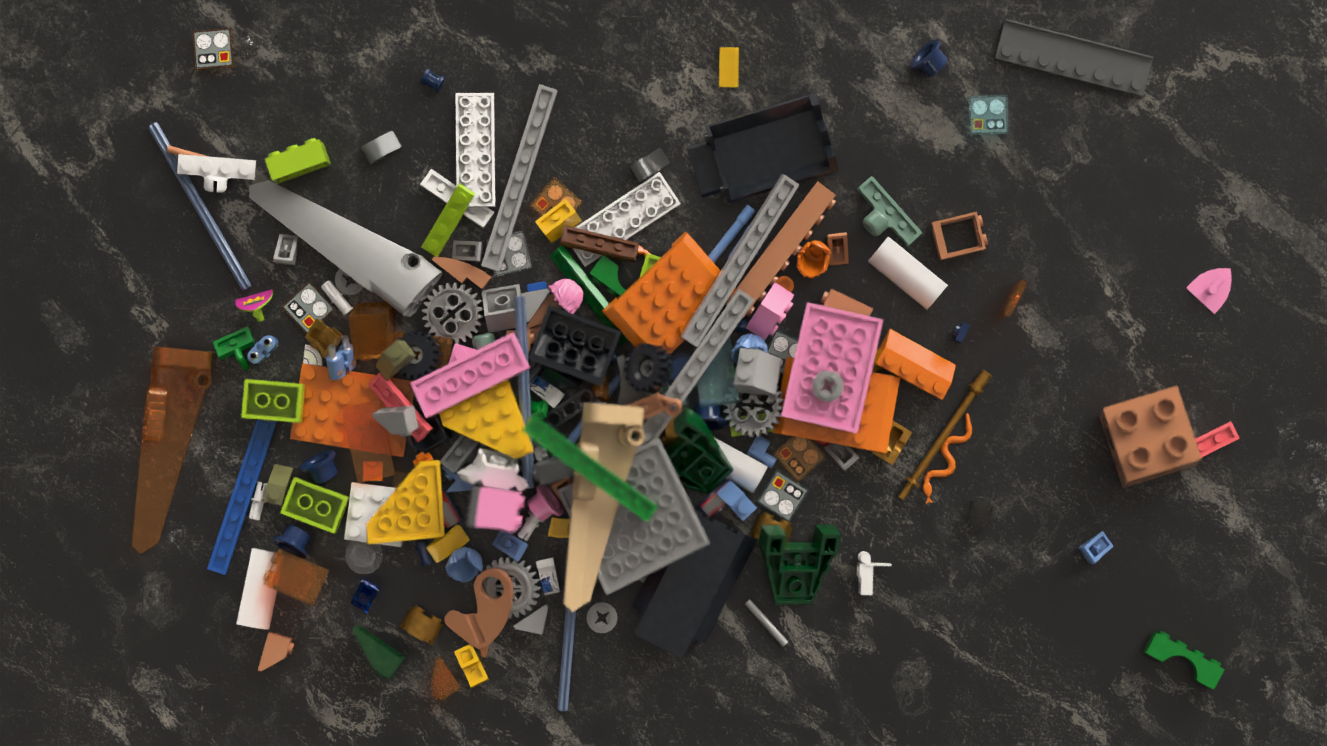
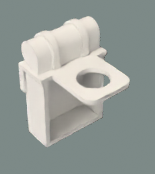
(865, 573)

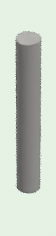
(766, 623)

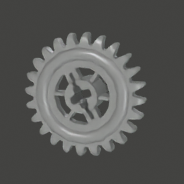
(521, 582)

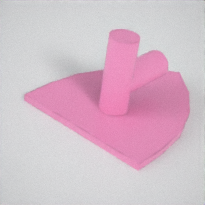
(1212, 288)

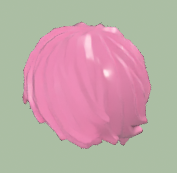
(567, 294)

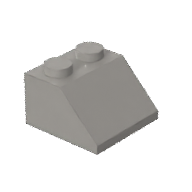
(499, 307)
(757, 372)

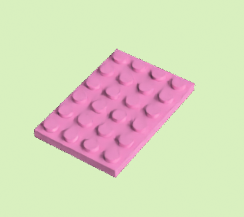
(835, 343)

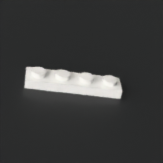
(444, 189)

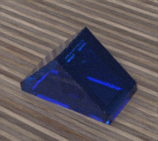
(365, 594)

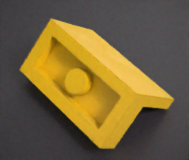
(553, 221)

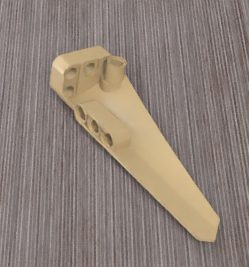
(608, 441)

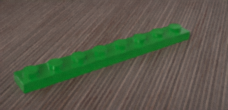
(589, 468)

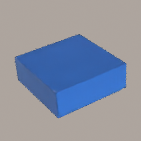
(536, 286)

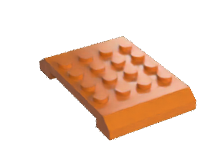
(665, 296)
(874, 422)

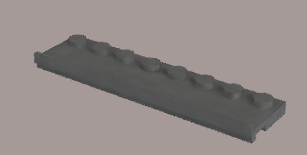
(1074, 57)

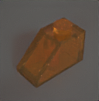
(443, 680)

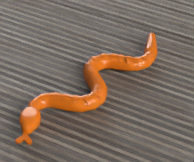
(927, 488)

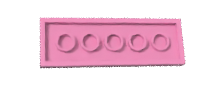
(470, 375)

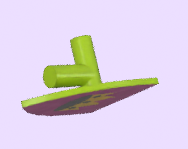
(255, 303)

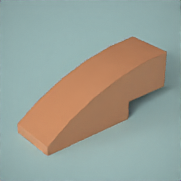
(463, 271)

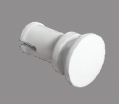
(529, 526)

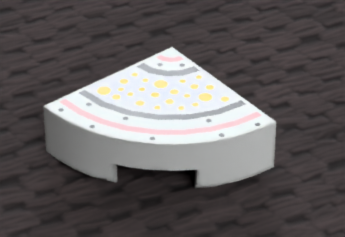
(312, 356)

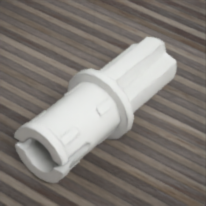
(337, 297)
(257, 503)

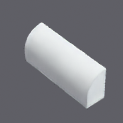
(907, 273)
(746, 470)
(257, 598)

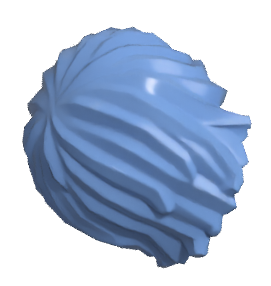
(748, 341)
(464, 564)

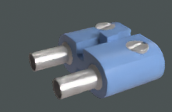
(262, 349)
(341, 361)

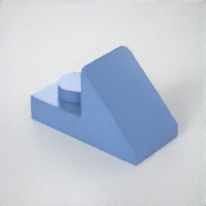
(458, 485)
(736, 500)
(510, 544)

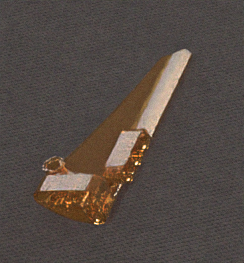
(168, 424)

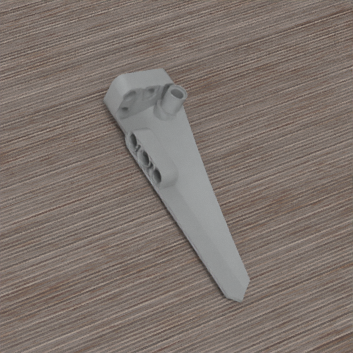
(360, 253)

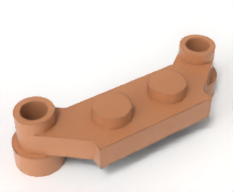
(658, 403)

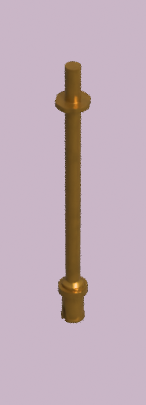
(975, 389)

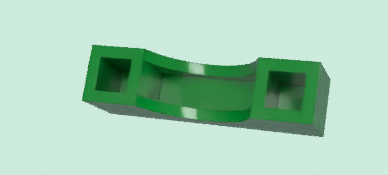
(606, 273)
(1205, 671)

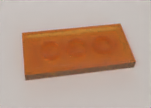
(367, 442)

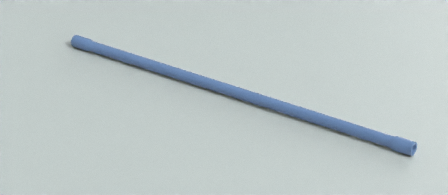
(741, 220)

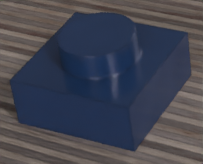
(960, 332)

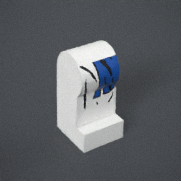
(546, 391)
(548, 576)

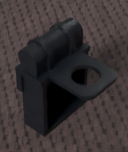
(433, 438)

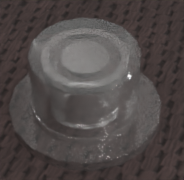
(363, 557)

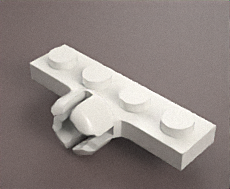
(216, 169)

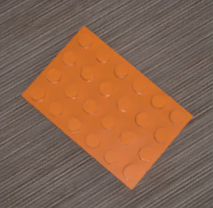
(323, 403)

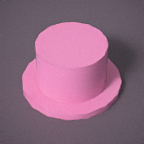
(545, 503)

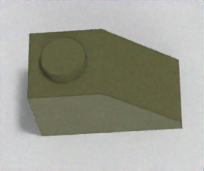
(394, 359)
(278, 484)

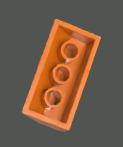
(915, 364)

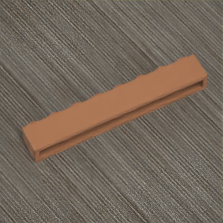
(785, 244)

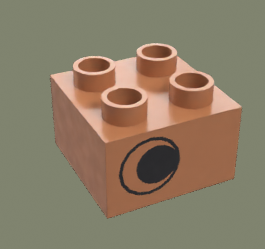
(1150, 437)

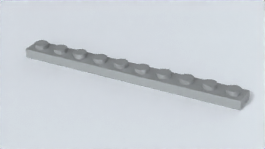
(519, 178)
(739, 260)
(699, 362)

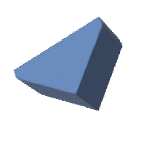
(1095, 547)

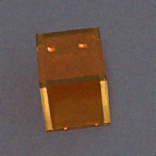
(371, 329)
(295, 577)

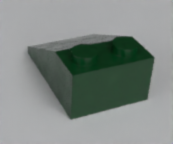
(381, 656)

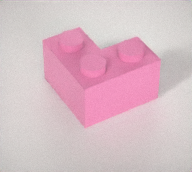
(771, 312)

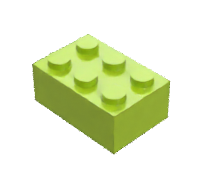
(297, 160)
(273, 400)
(315, 505)

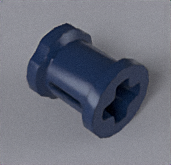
(432, 80)

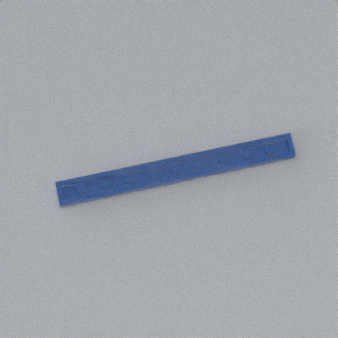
(241, 496)

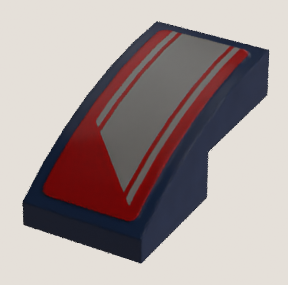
(713, 503)
(450, 514)

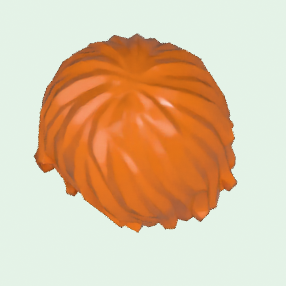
(813, 259)

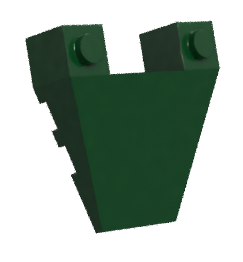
(697, 454)
(797, 567)

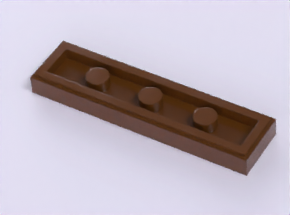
(599, 244)

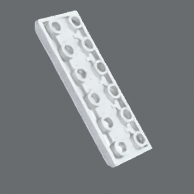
(476, 146)
(630, 213)

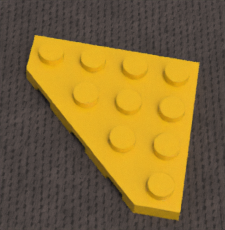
(491, 420)
(412, 509)

